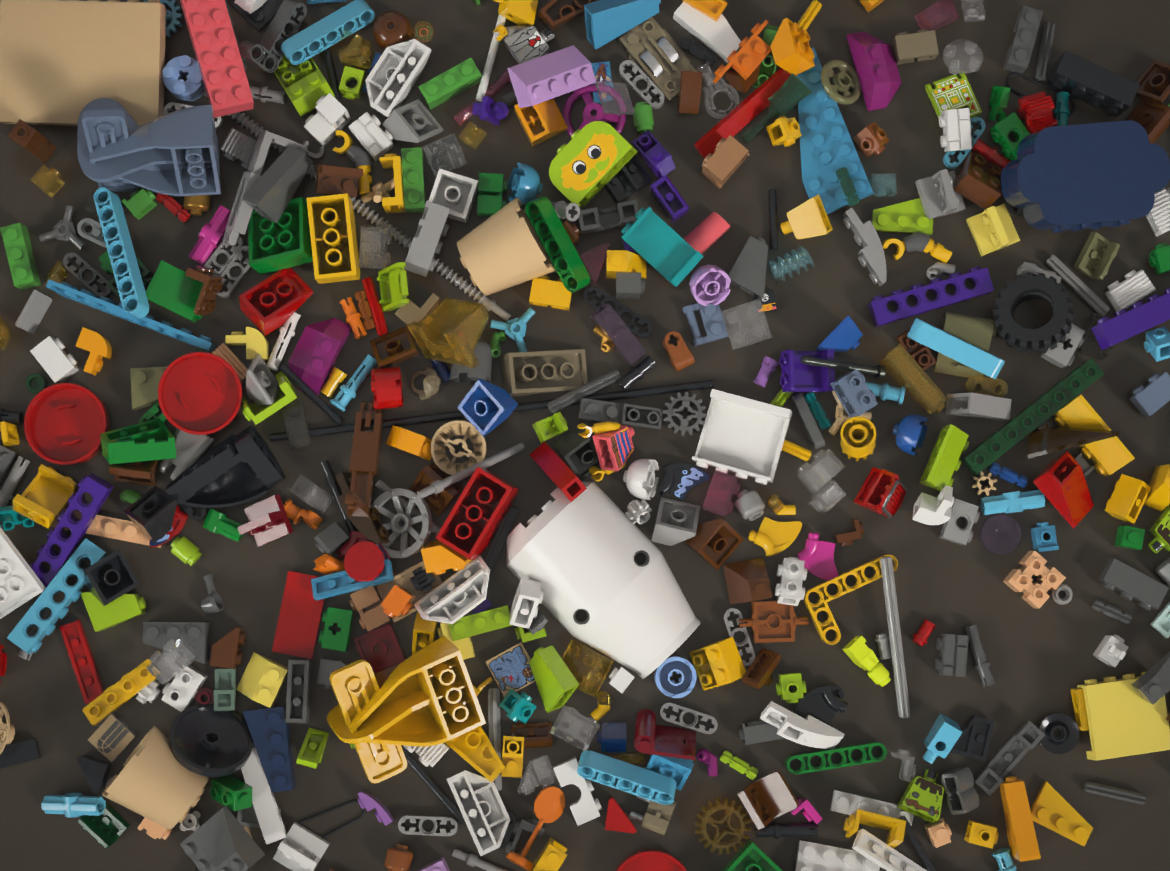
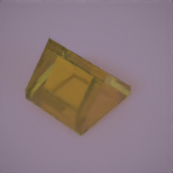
(57, 273)

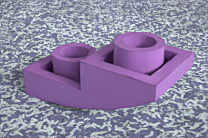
(369, 801)

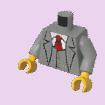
(524, 41)

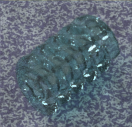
(790, 263)

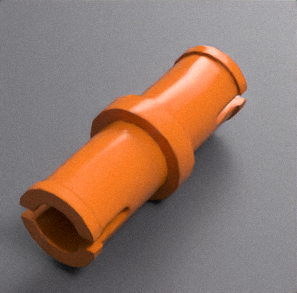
(353, 318)

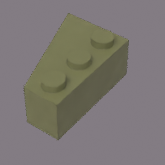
(145, 386)

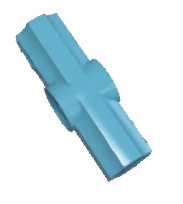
(1012, 502)
(73, 805)

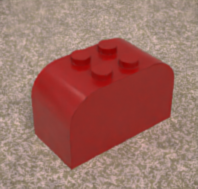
(477, 513)

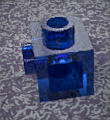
(612, 737)

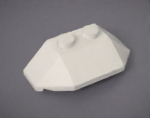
(396, 75)
(457, 594)
(481, 809)

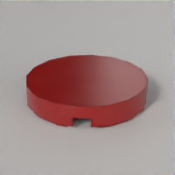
(364, 561)

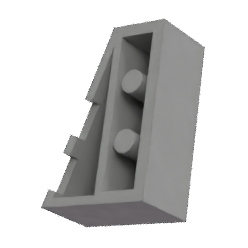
(427, 239)

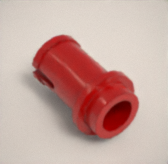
(923, 633)

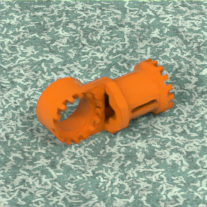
(297, 514)

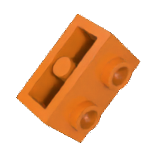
(397, 602)

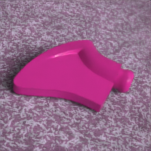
(819, 557)

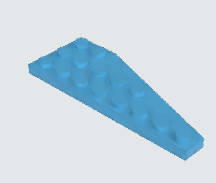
(826, 145)

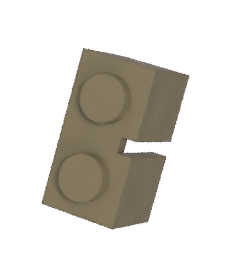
(916, 45)

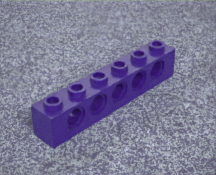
(981, 286)
(99, 491)

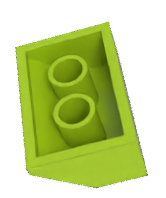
(945, 458)

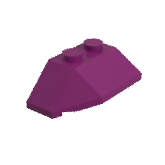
(875, 69)
(318, 351)

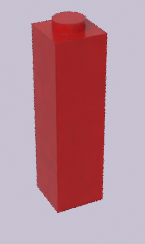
(558, 471)

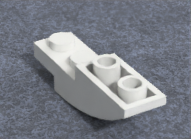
(805, 731)

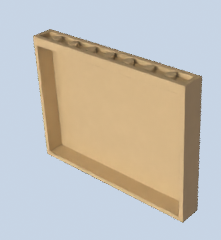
(79, 51)

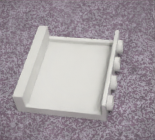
(742, 436)

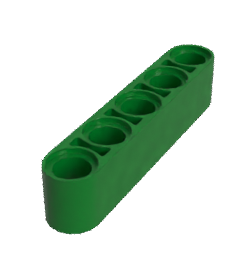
(557, 244)
(845, 757)

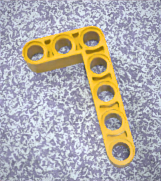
(842, 588)

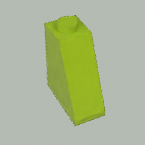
(116, 612)
(552, 678)

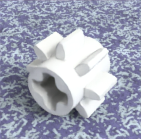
(638, 511)
(149, 693)

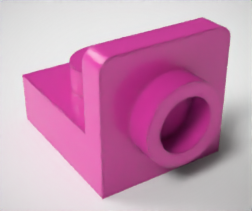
(809, 811)

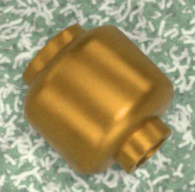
(197, 204)

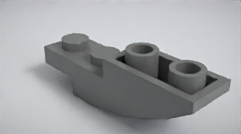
(624, 413)

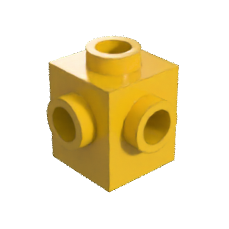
(784, 131)

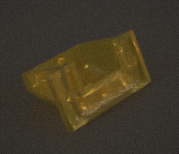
(451, 331)

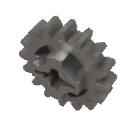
(684, 405)

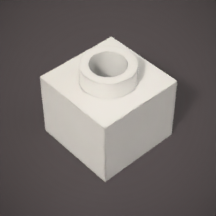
(620, 679)

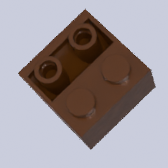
(979, 181)

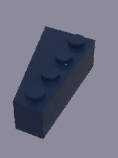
(273, 745)

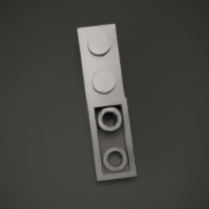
(872, 254)

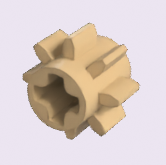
(986, 489)

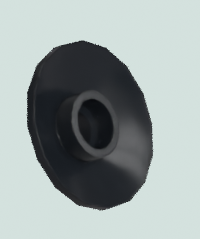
(1068, 733)

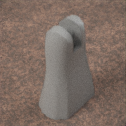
(188, 450)

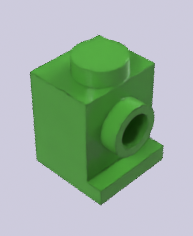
(140, 203)

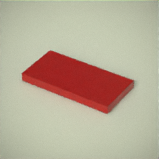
(298, 617)

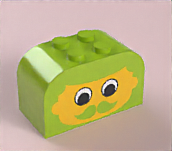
(589, 161)

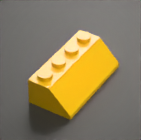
(1106, 454)

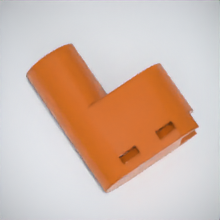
(327, 564)

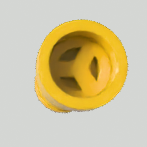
(336, 377)

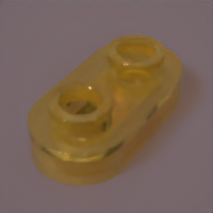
(987, 386)

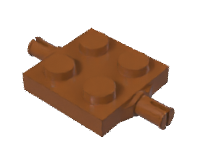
(773, 622)

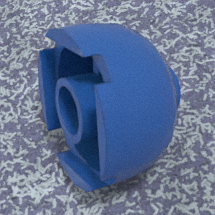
(910, 433)

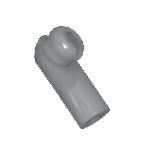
(939, 268)

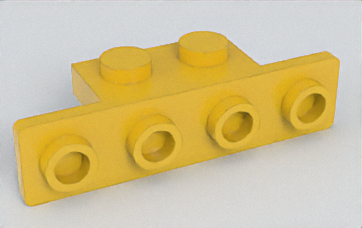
(119, 693)

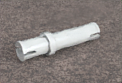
(273, 363)

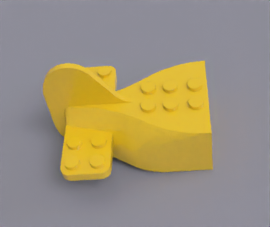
(418, 705)

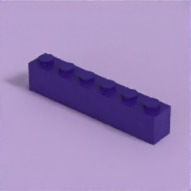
(1133, 322)

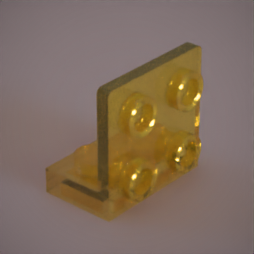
(587, 667)

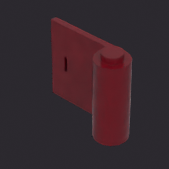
(663, 739)

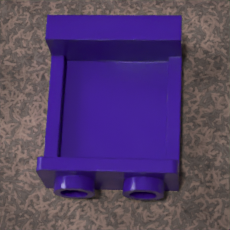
(805, 377)

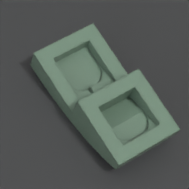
(225, 689)

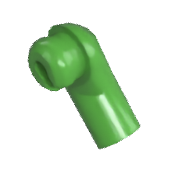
(129, 496)

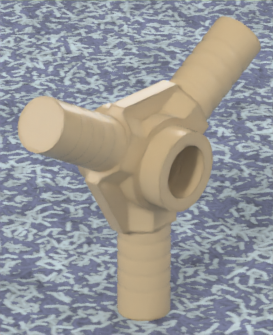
(378, 192)
(842, 416)

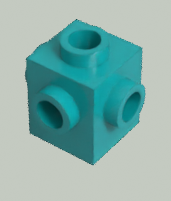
(518, 706)

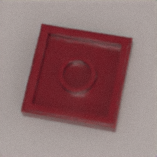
(380, 648)

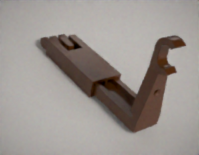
(364, 460)

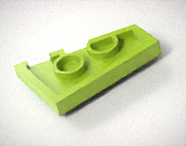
(902, 218)

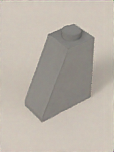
(978, 406)

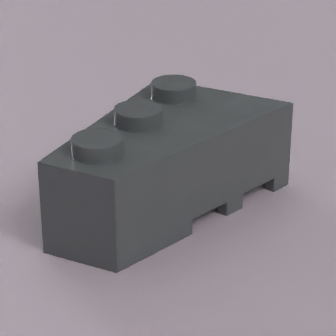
(194, 633)

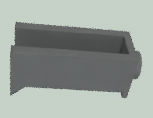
(758, 732)

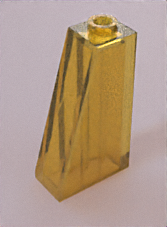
(912, 376)

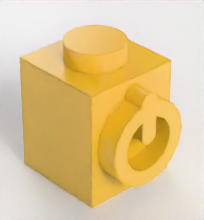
(981, 834)

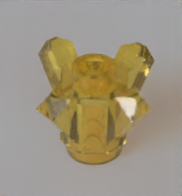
(356, 53)

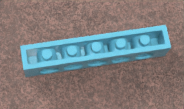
(46, 600)

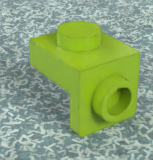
(550, 427)

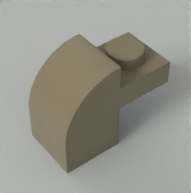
(413, 313)

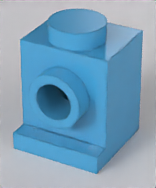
(1039, 543)

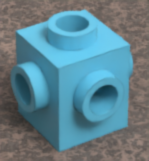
(1158, 343)

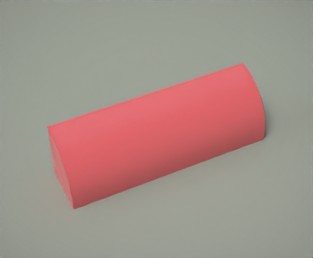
(707, 232)

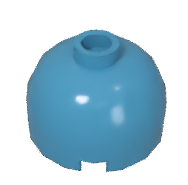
(524, 183)

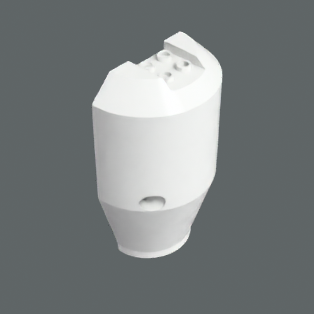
(587, 563)

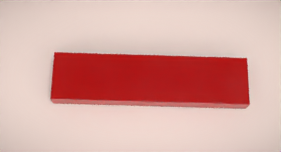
(82, 660)

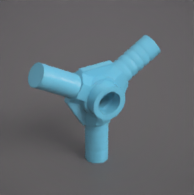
(515, 328)

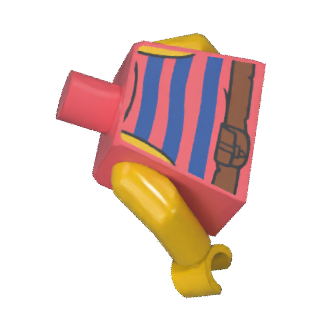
(612, 446)

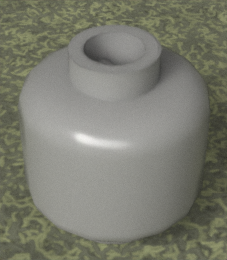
(749, 505)

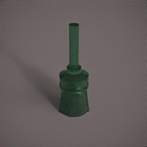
(781, 103)

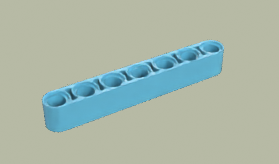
(121, 253)

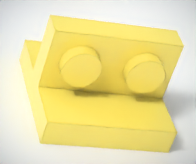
(993, 229)

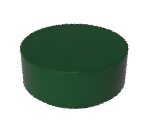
(36, 383)

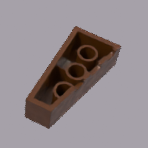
(562, 11)

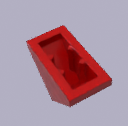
(617, 819)

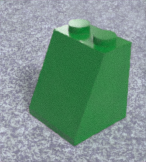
(175, 291)

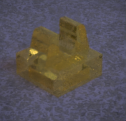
(472, 135)

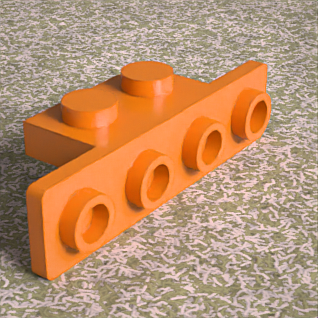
(750, 55)

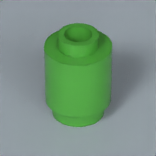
(643, 117)

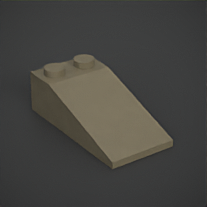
(543, 371)

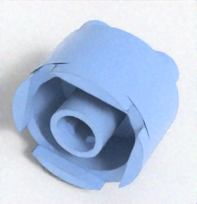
(173, 77)
(685, 682)

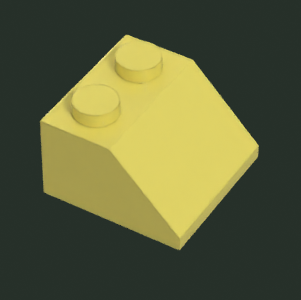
(263, 680)

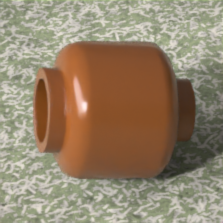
(398, 858)

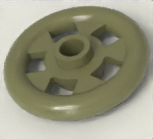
(841, 81)

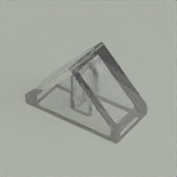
(311, 493)

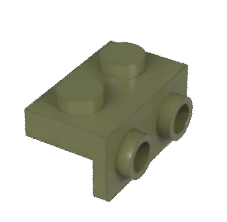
(1096, 256)

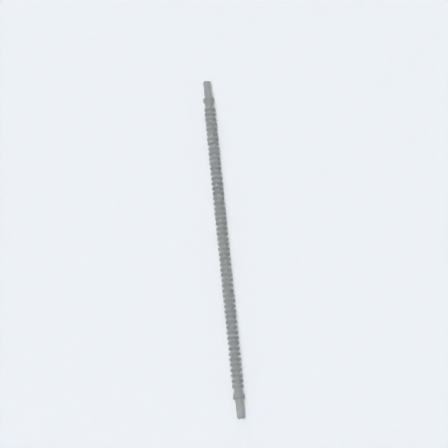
(487, 302)

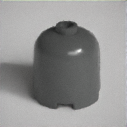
(482, 371)

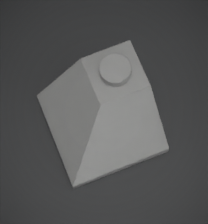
(412, 123)
(261, 382)
(675, 522)

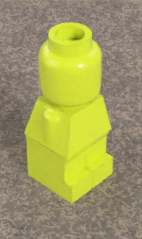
(867, 660)

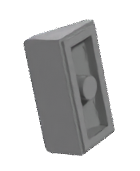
(33, 312)

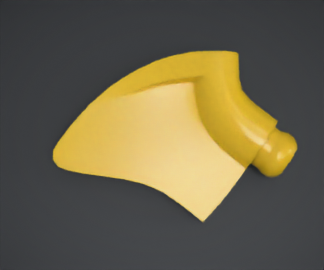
(775, 535)

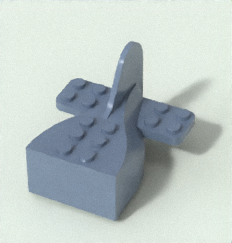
(165, 155)

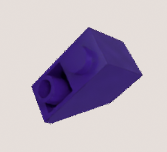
(654, 154)

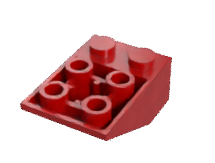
(1066, 488)

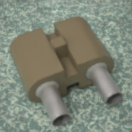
(657, 816)

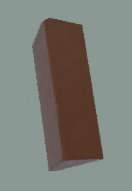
(535, 734)

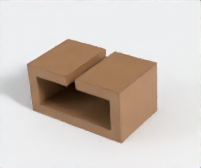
(368, 604)

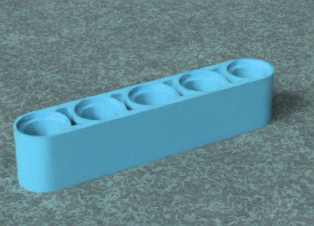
(327, 31)
(955, 348)
(626, 777)

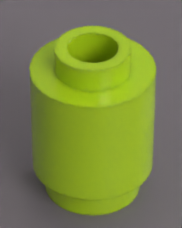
(185, 550)

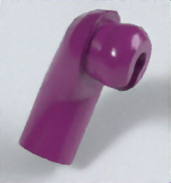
(710, 760)

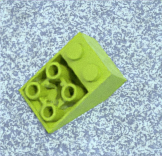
(302, 83)

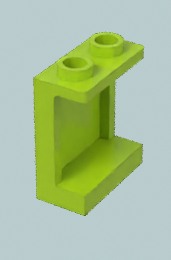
(260, 412)

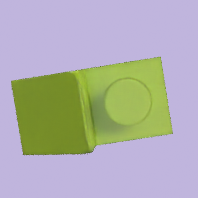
(312, 748)

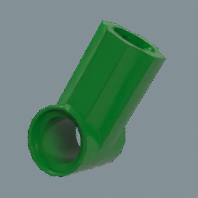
(220, 523)

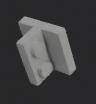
(938, 195)

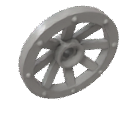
(397, 520)

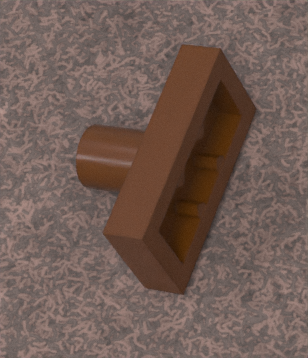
(760, 670)

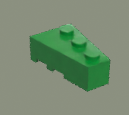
(138, 443)

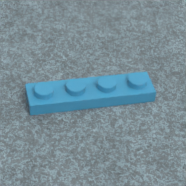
(341, 583)

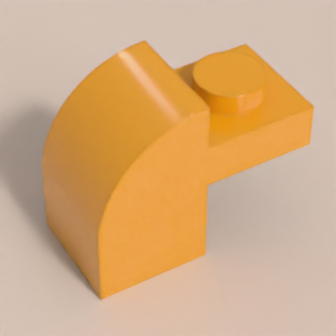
(98, 348)
(410, 442)

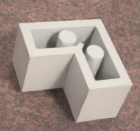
(330, 117)

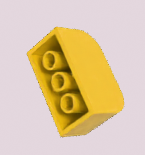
(333, 238)

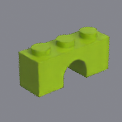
(480, 623)

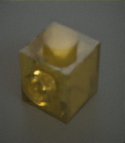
(48, 180)

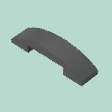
(1008, 756)

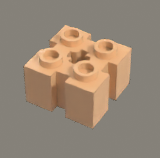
(1047, 579)

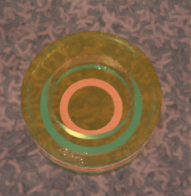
(423, 31)

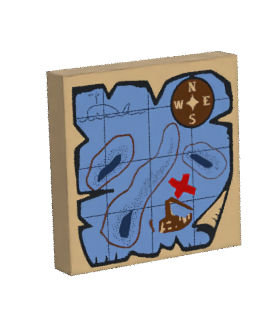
(511, 669)

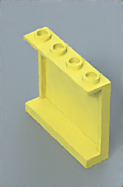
(1122, 720)

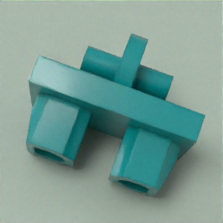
(9, 518)

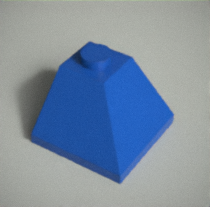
(842, 338)
(487, 406)

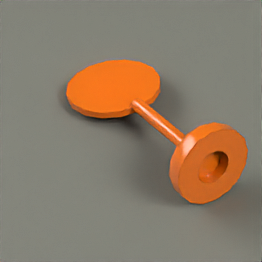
(547, 808)

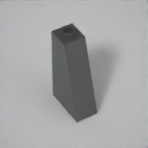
(278, 184)

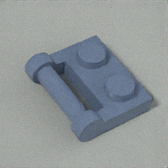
(712, 322)

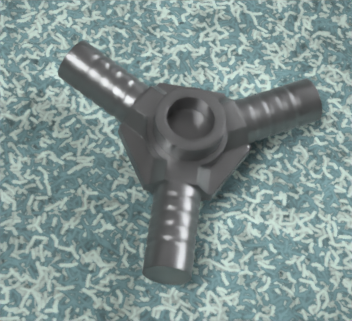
(64, 230)

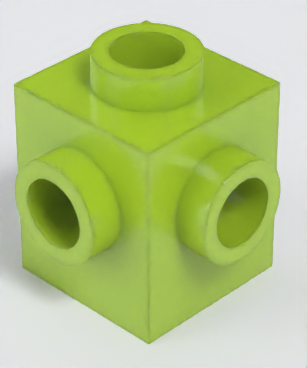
(785, 681)

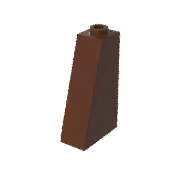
(32, 141)

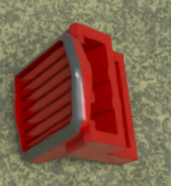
(881, 492)

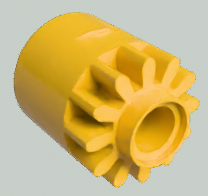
(858, 437)

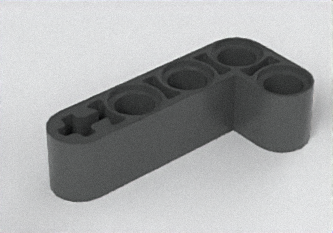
(284, 25)

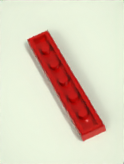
(742, 114)

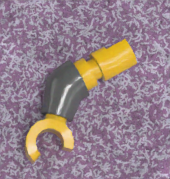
(360, 159)
(918, 242)

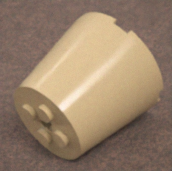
(504, 251)
(156, 782)

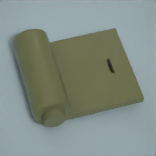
(971, 329)

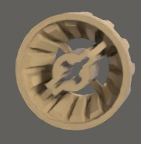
(442, 439)

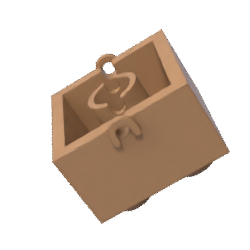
(724, 162)

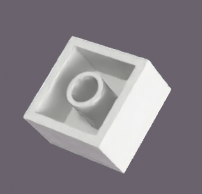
(454, 193)

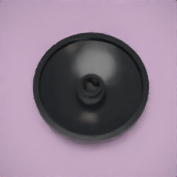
(210, 740)

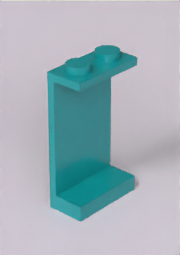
(660, 246)

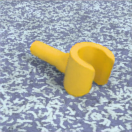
(482, 685)

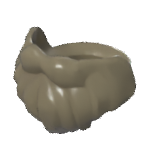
(430, 382)

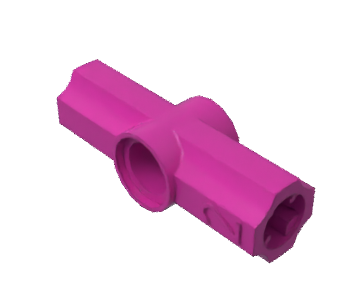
(210, 236)

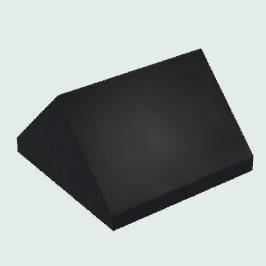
(110, 577)

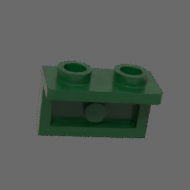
(106, 827)

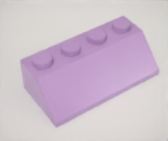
(550, 76)

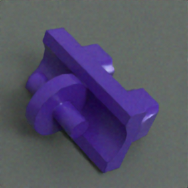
(490, 110)

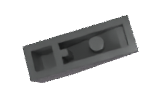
(1155, 681)

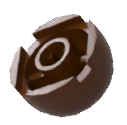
(392, 29)

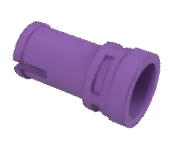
(768, 366)

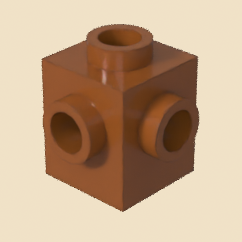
(871, 140)

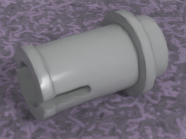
(883, 645)

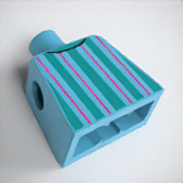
(945, 731)

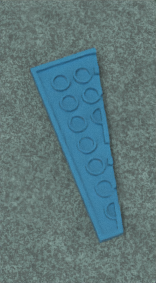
(108, 306)

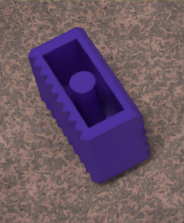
(669, 198)

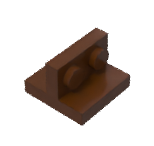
(1153, 118)
(337, 179)
(136, 472)
(439, 501)

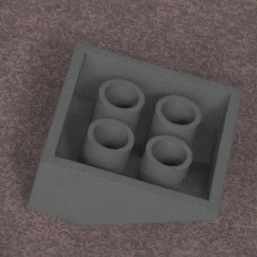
(222, 845)

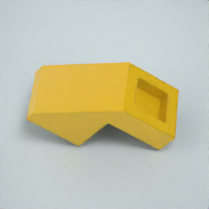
(512, 756)

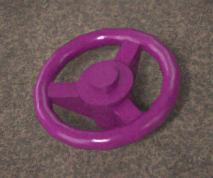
(592, 111)

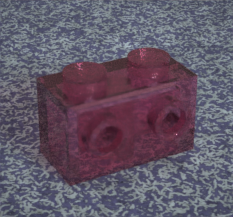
(720, 494)

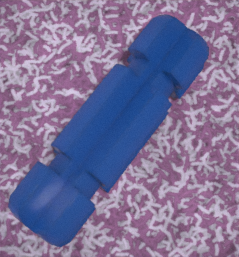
(1008, 475)

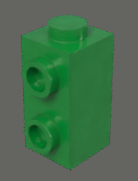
(231, 792)

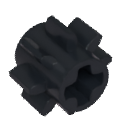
(422, 580)

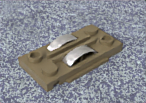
(657, 56)

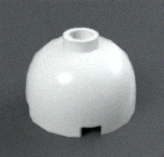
(641, 478)

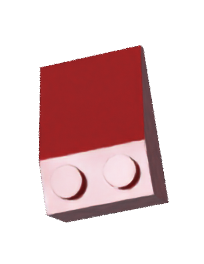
(274, 300)

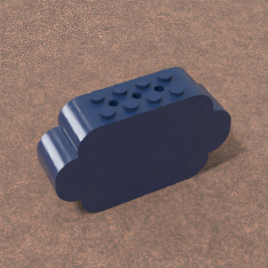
(1085, 176)

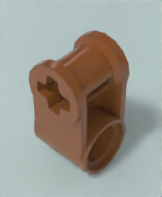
(679, 355)

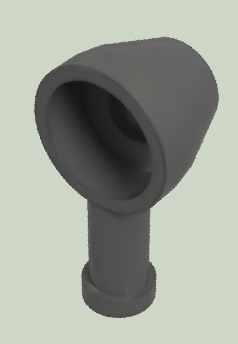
(212, 602)

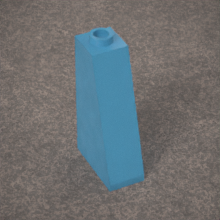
(612, 18)

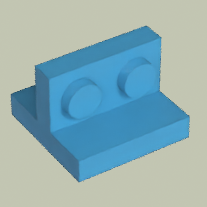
(673, 767)

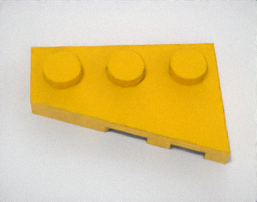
(1059, 816)

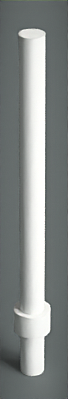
(489, 61)

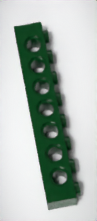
(1032, 416)

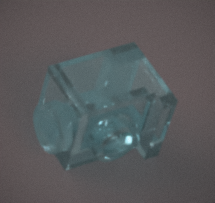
(883, 184)

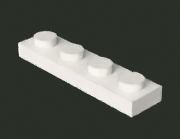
(848, 803)
(882, 854)

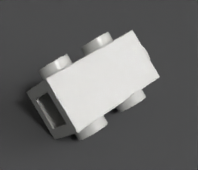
(791, 578)

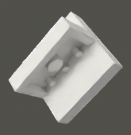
(301, 849)

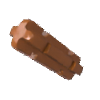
(364, 309)

